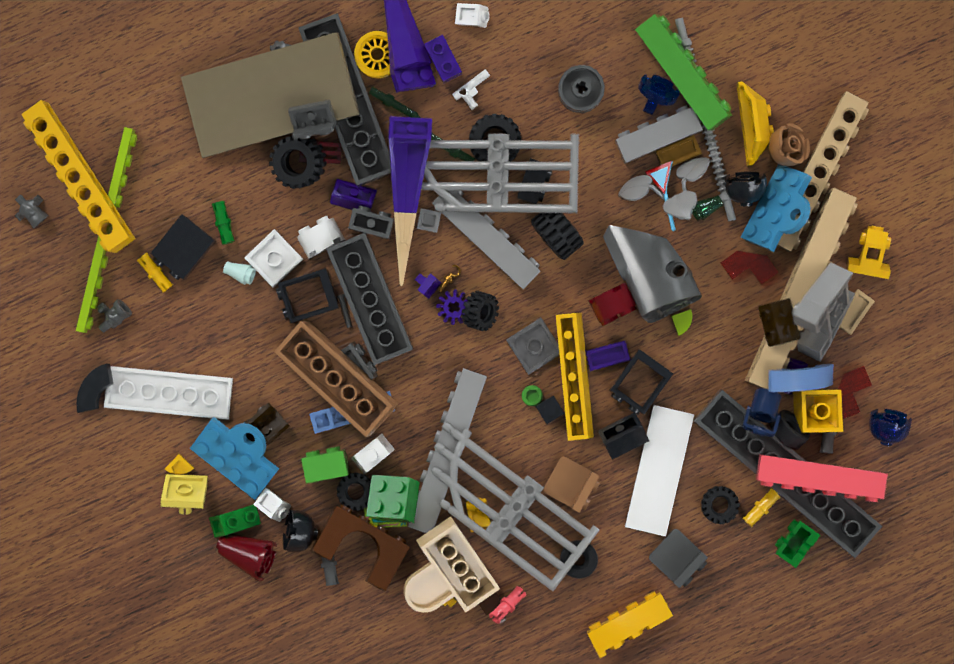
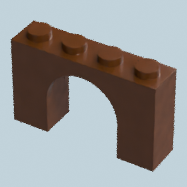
(389, 549)

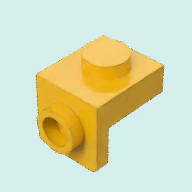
(477, 515)

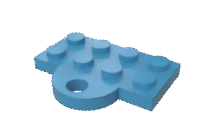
(778, 208)
(236, 456)

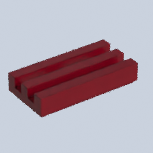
(326, 144)

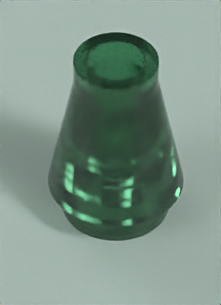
(706, 207)

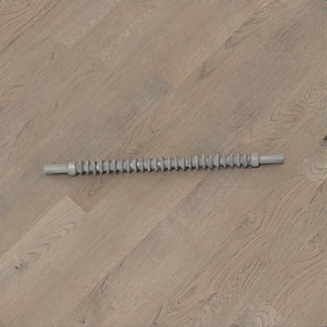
(710, 137)

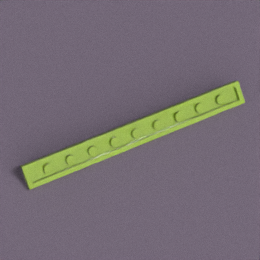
(100, 259)

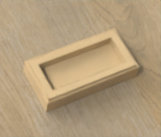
(858, 308)

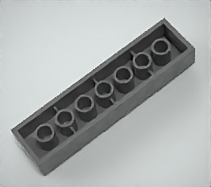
(361, 133)

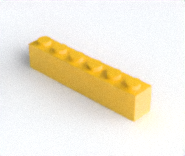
(574, 376)

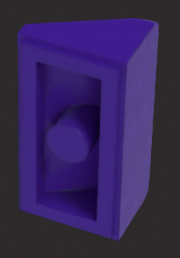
(350, 196)

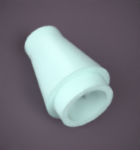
(241, 272)

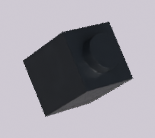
(549, 409)

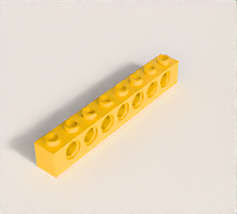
(121, 234)

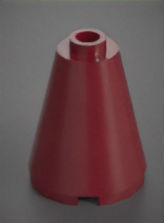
(248, 554)

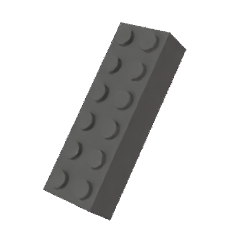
(369, 299)

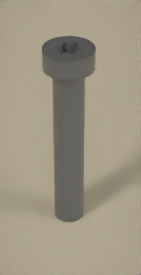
(344, 310)

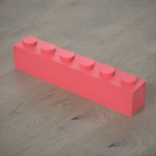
(821, 477)

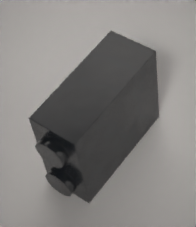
(182, 248)

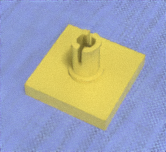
(184, 492)

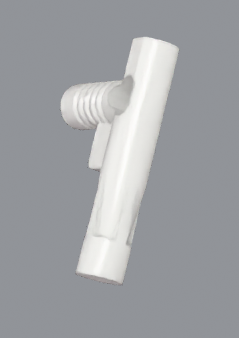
(471, 90)

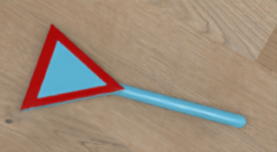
(660, 176)

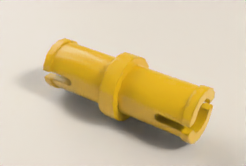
(154, 272)
(761, 507)

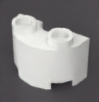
(320, 237)

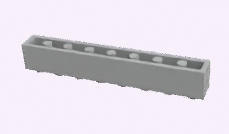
(459, 415)

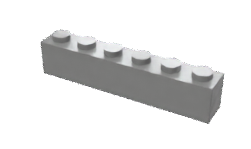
(493, 242)

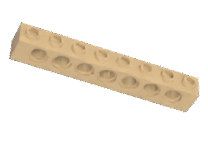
(858, 109)

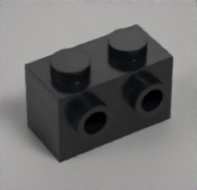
(534, 176)
(623, 436)

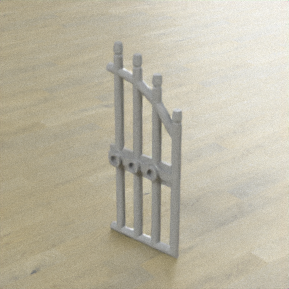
(498, 175)
(512, 511)

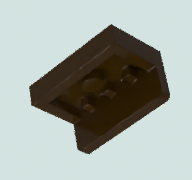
(778, 322)
(268, 422)

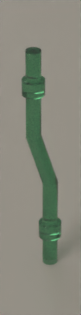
(389, 100)

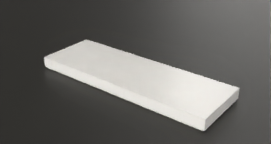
(169, 393)
(659, 470)

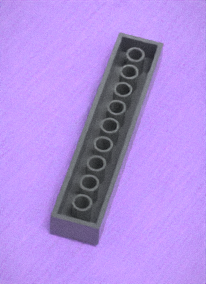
(833, 515)

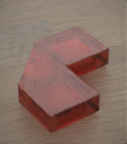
(757, 263)
(850, 383)

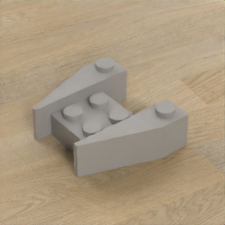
(823, 311)

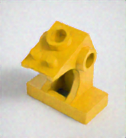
(873, 238)

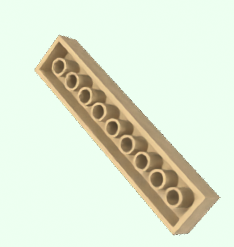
(811, 263)

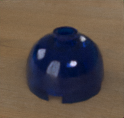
(889, 426)

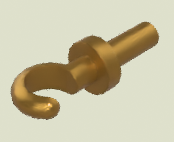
(448, 279)

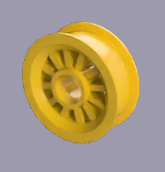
(359, 48)

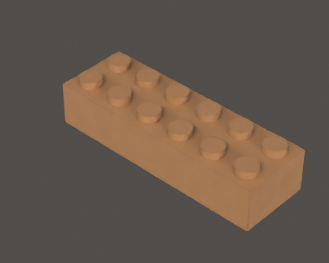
(336, 378)

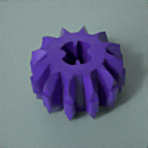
(455, 314)

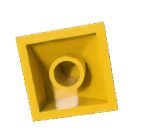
(818, 410)

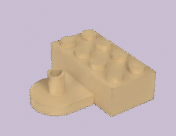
(451, 573)

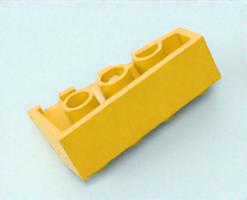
(628, 623)

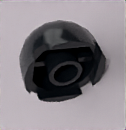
(746, 187)
(299, 531)

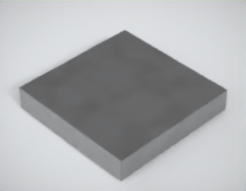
(534, 346)

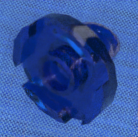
(657, 91)

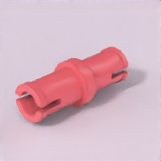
(507, 604)

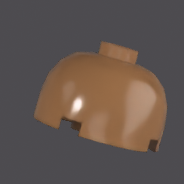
(788, 145)

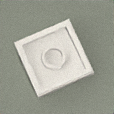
(273, 258)

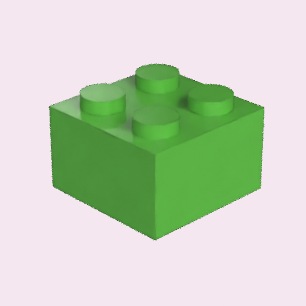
(325, 465)

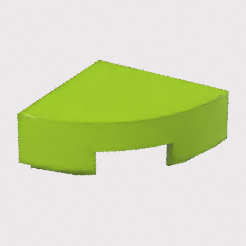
(682, 321)

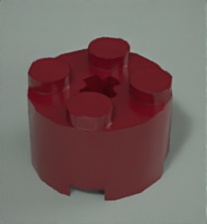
(612, 302)

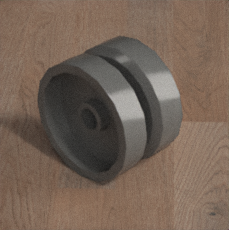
(581, 76)

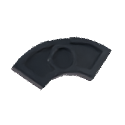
(92, 388)

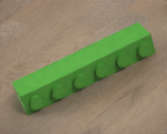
(684, 72)

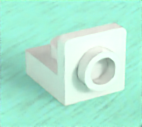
(472, 15)
(272, 505)

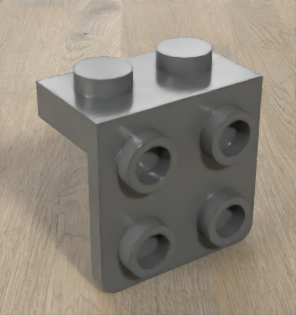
(678, 558)

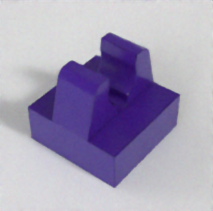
(428, 285)

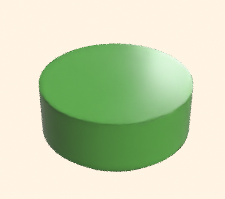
(532, 395)

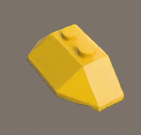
(754, 122)

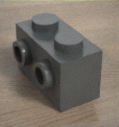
(370, 223)

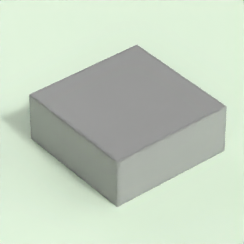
(429, 220)

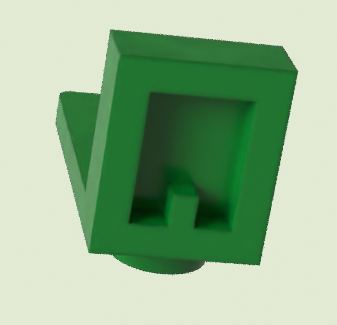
(234, 521)

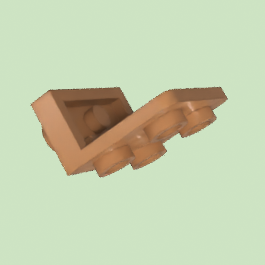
(571, 484)

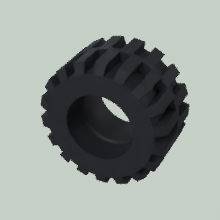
(489, 122)
(282, 166)
(557, 233)

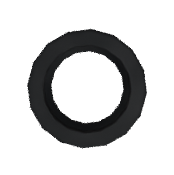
(789, 431)

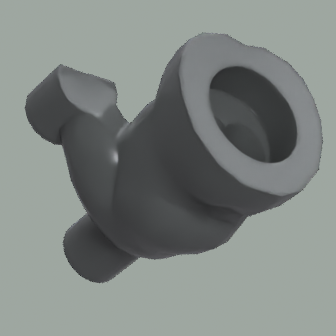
(30, 210)
(113, 316)

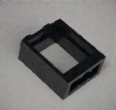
(328, 289)
(654, 365)

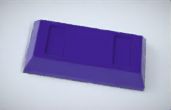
(607, 355)

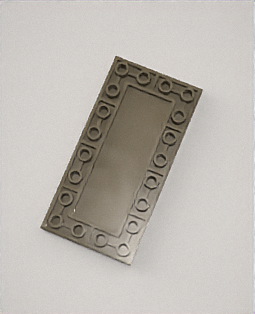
(252, 96)

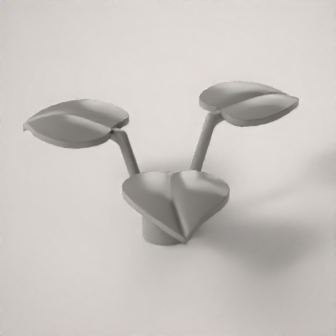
(680, 204)

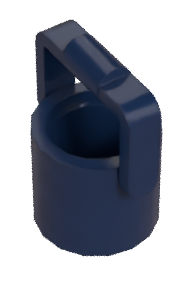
(763, 409)

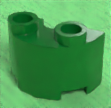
(796, 542)

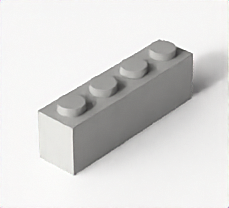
(658, 135)

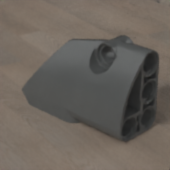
(650, 270)

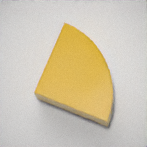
(179, 465)

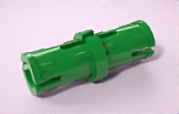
(223, 222)

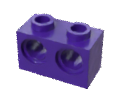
(443, 59)

